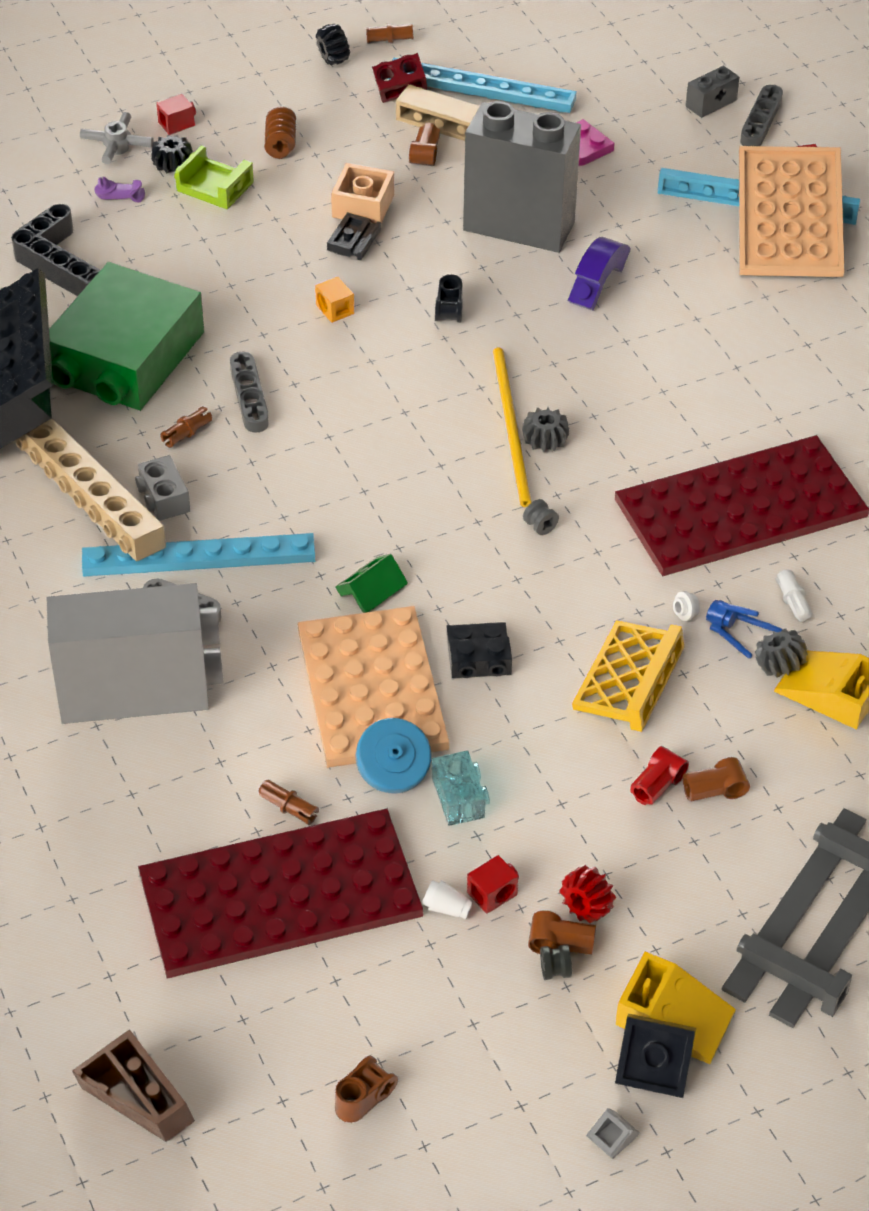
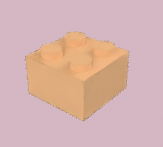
(363, 192)

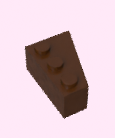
(135, 1087)

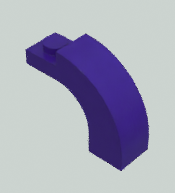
(594, 268)

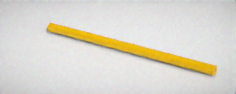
(512, 429)

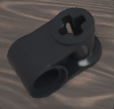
(449, 298)

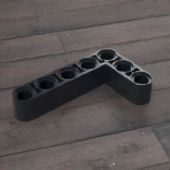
(37, 248)

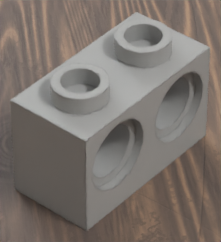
(163, 488)

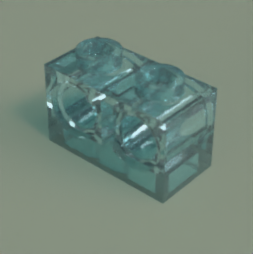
(459, 787)

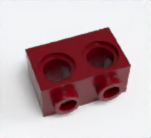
(397, 71)

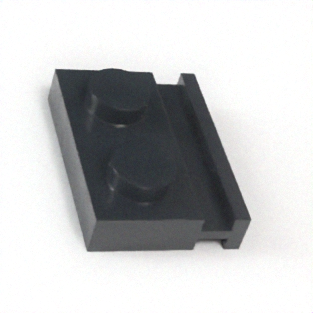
(353, 236)

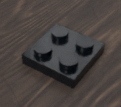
(655, 1055)

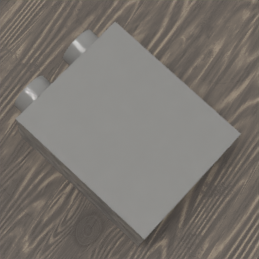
(132, 652)

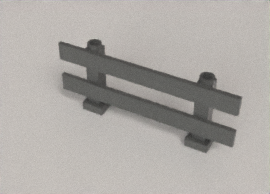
(809, 976)

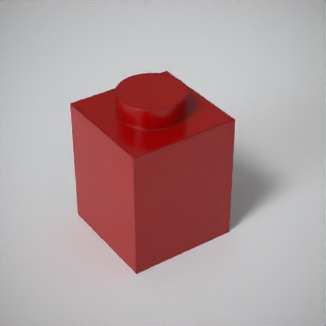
(176, 114)

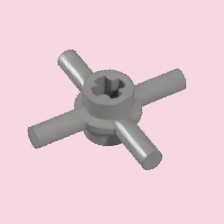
(116, 138)

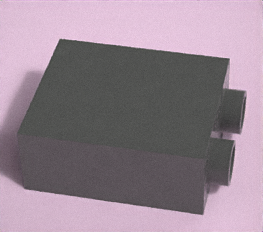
(521, 176)

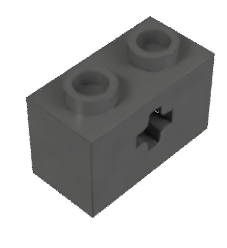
(712, 91)

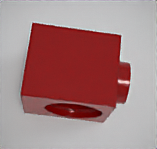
(492, 884)

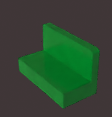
(373, 582)

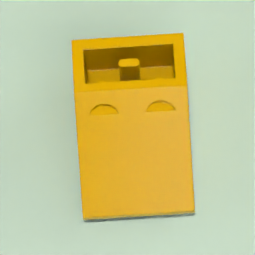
(831, 685)
(672, 995)

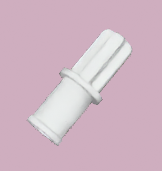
(794, 595)

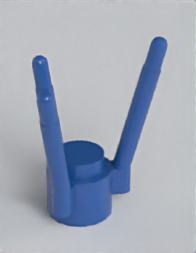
(724, 615)

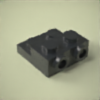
(479, 650)

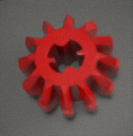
(587, 894)

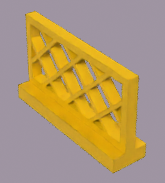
(655, 674)

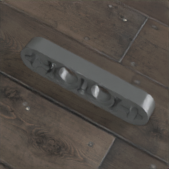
(763, 116)
(249, 391)

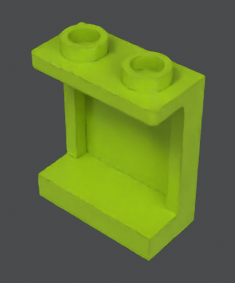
(213, 180)

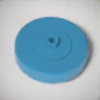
(393, 755)

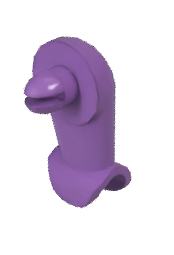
(109, 190)

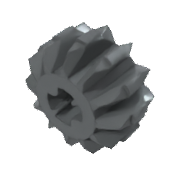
(545, 429)
(781, 653)

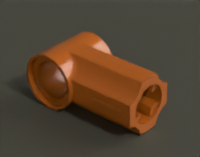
(424, 148)
(724, 779)
(551, 931)

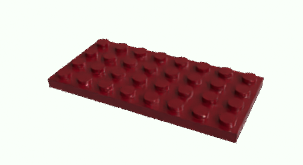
(740, 505)
(278, 892)

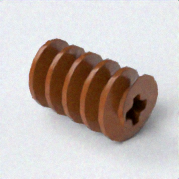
(280, 132)

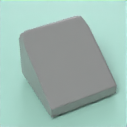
(612, 1133)

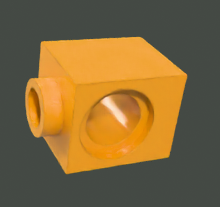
(334, 299)

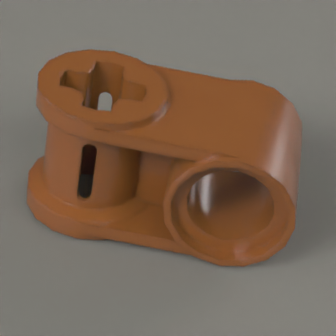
(366, 1085)

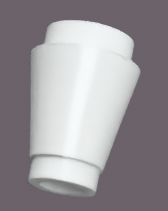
(446, 900)

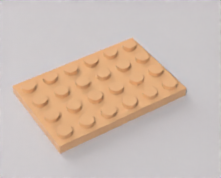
(790, 211)
(368, 672)

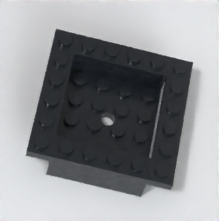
(24, 357)

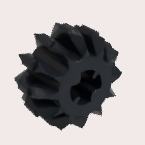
(333, 44)
(170, 152)

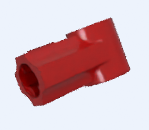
(662, 771)

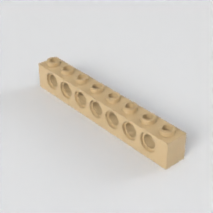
(94, 490)

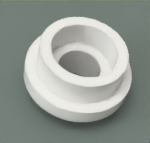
(686, 605)

